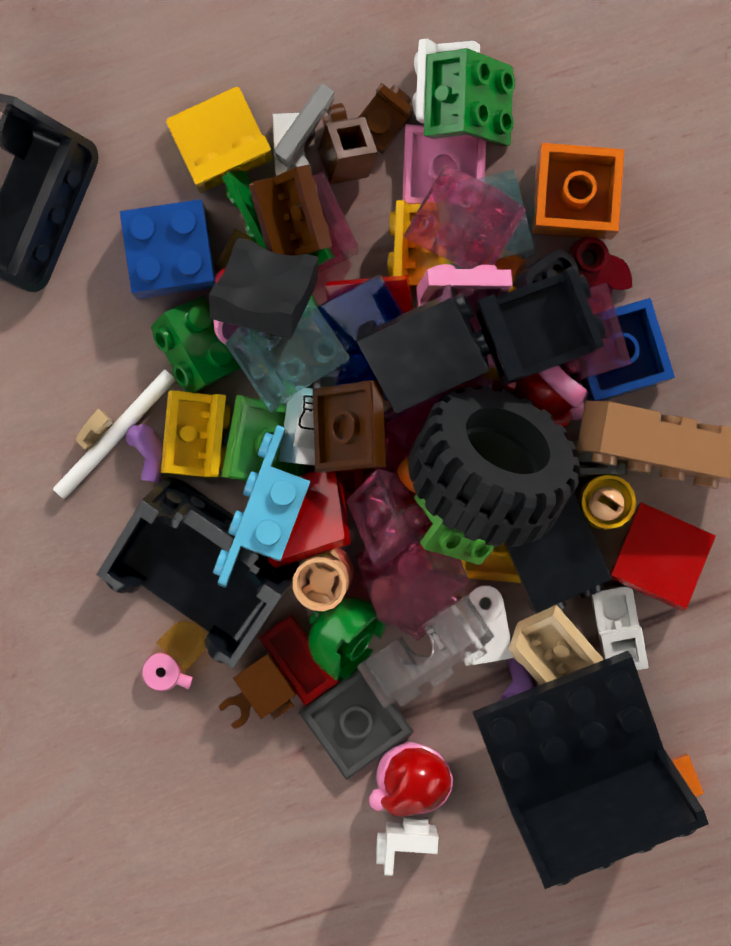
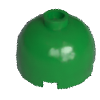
(342, 636)

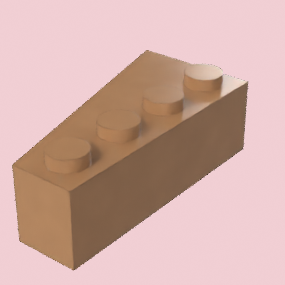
(646, 442)

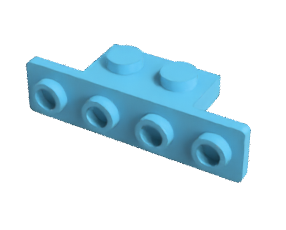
(269, 512)

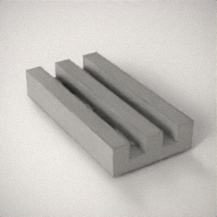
(304, 124)

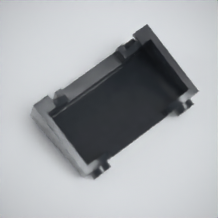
(173, 553)

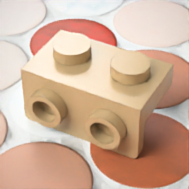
(551, 646)

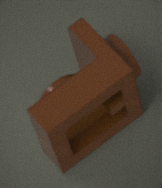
(387, 115)

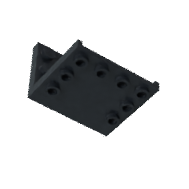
(586, 771)

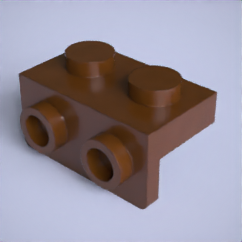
(291, 213)

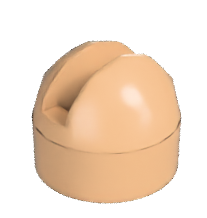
(601, 510)

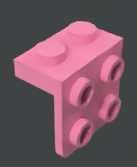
(473, 283)

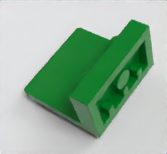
(468, 96)

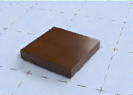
(349, 427)

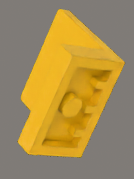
(219, 138)

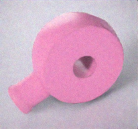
(172, 677)

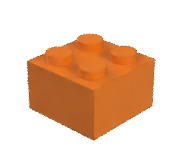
(577, 191)

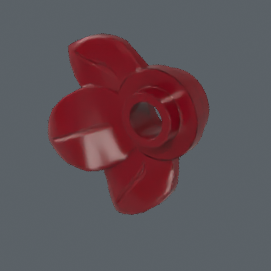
(605, 267)

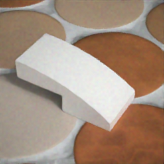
(618, 624)

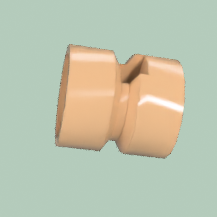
(323, 579)

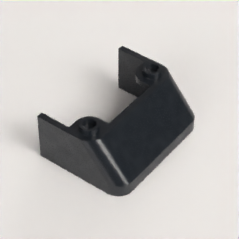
(39, 191)

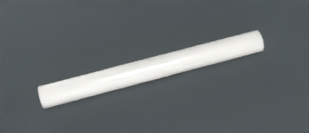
(114, 434)

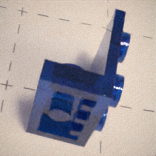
(351, 309)

